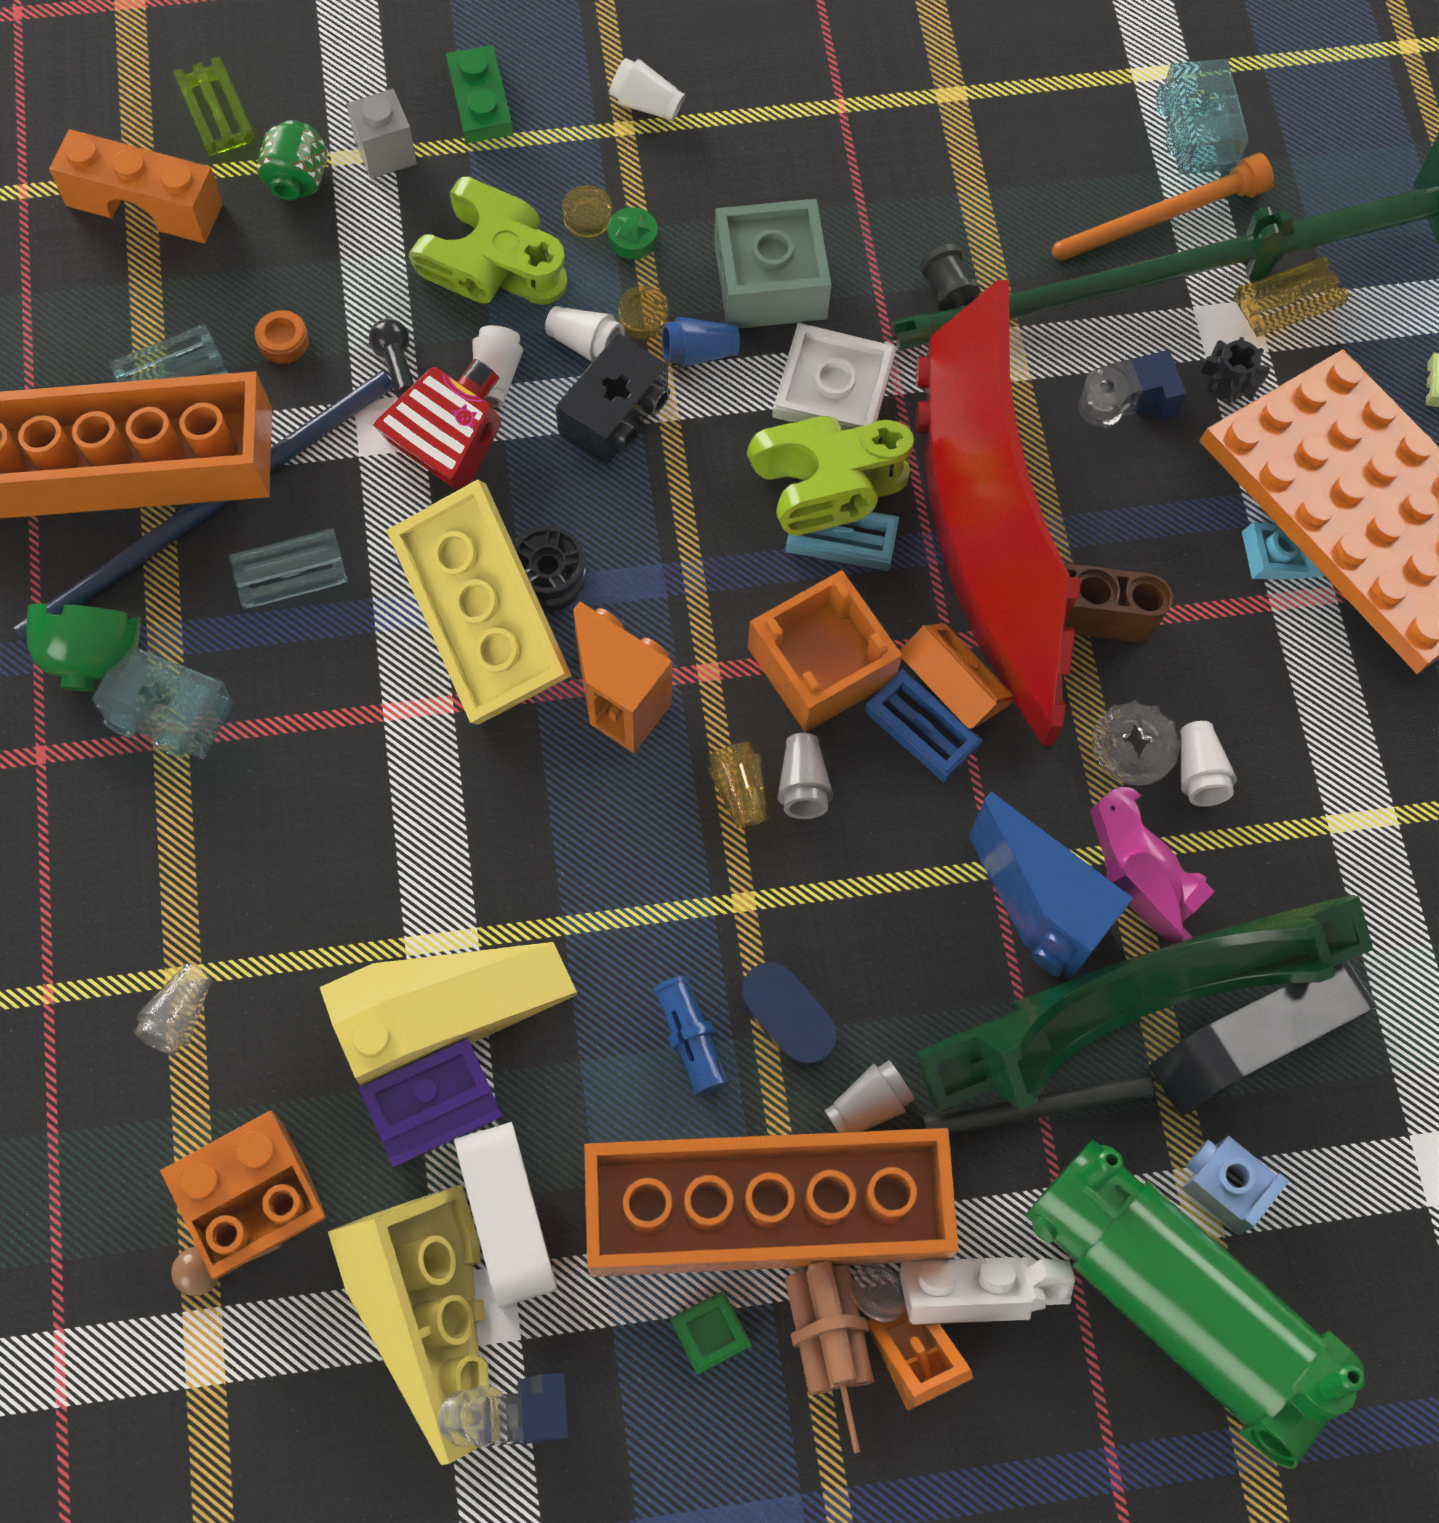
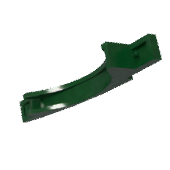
(1047, 1028)

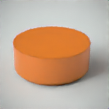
(281, 337)

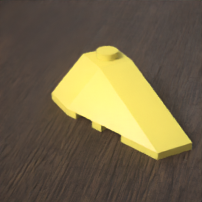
(417, 1299)

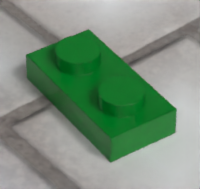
(479, 94)

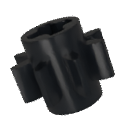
(1235, 370)

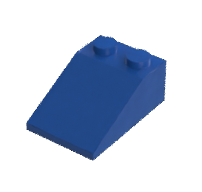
(1047, 890)

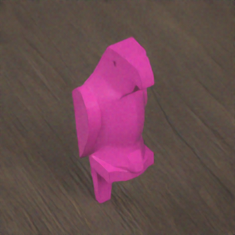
(1146, 867)

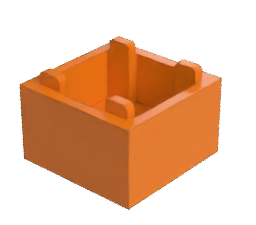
(823, 650)

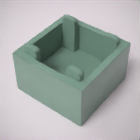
(772, 263)

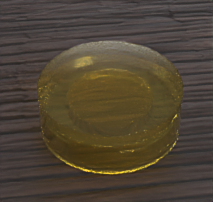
(586, 211)
(643, 311)

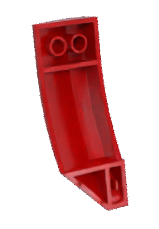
(989, 513)

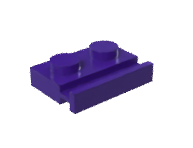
(430, 1103)

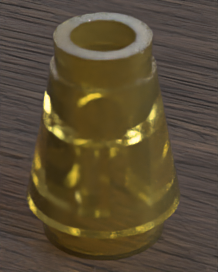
(740, 783)

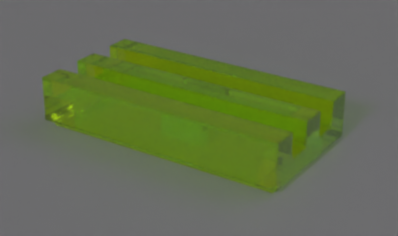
(203, 77)

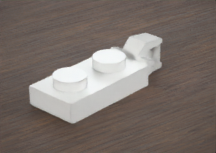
(983, 1288)

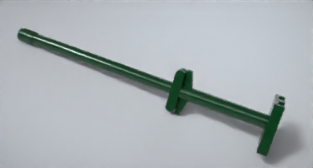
(1259, 249)

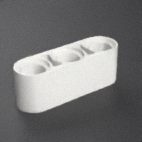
(505, 1215)

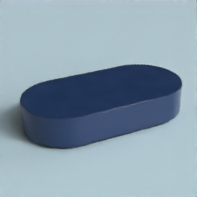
(789, 1014)

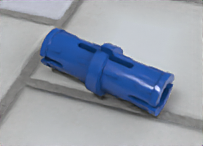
(691, 1036)

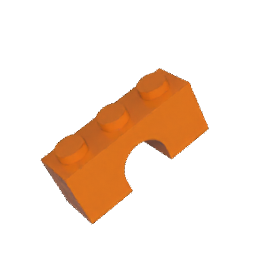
(100, 173)

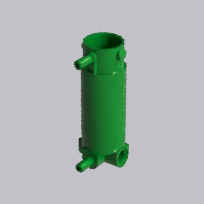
(1198, 1304)

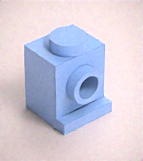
(1234, 1206)

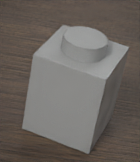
(381, 133)

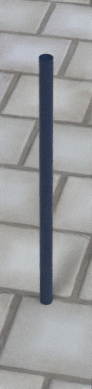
(197, 512)

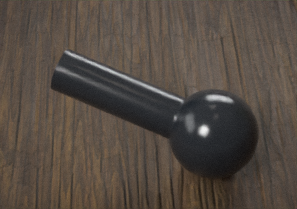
(390, 340)

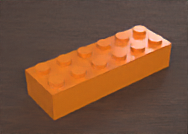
(134, 444)
(769, 1202)

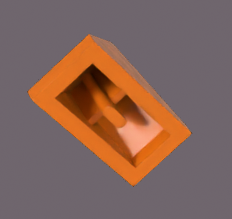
(919, 1359)

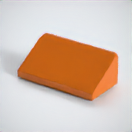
(955, 674)

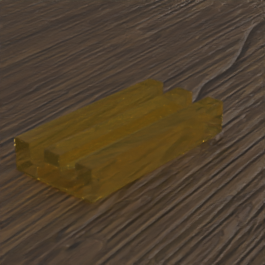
(1314, 269)

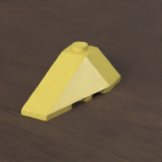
(425, 1004)

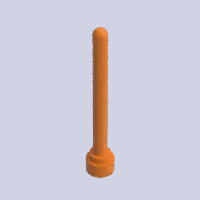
(1249, 178)

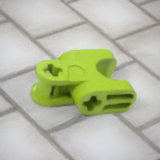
(499, 253)
(839, 469)

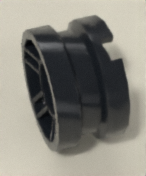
(560, 552)

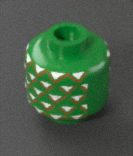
(292, 159)

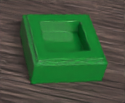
(710, 1332)

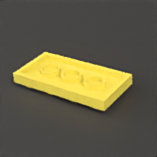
(478, 602)

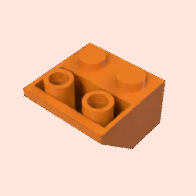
(622, 677)
(244, 1194)

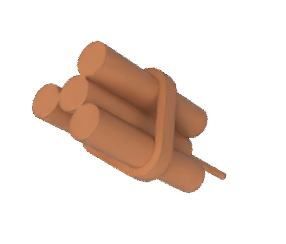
(829, 1333)

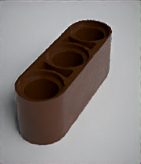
(1116, 603)

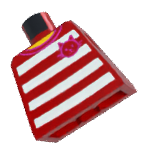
(445, 423)

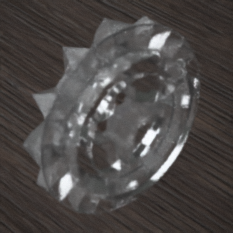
(1118, 757)

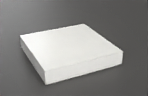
(833, 378)

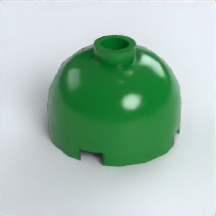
(79, 642)

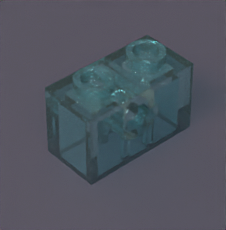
(1202, 116)
(137, 696)

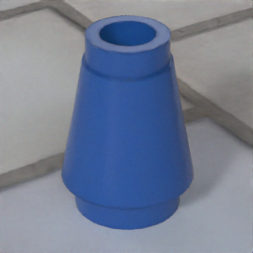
(698, 341)

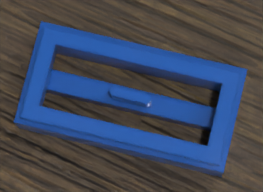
(909, 740)

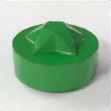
(632, 233)

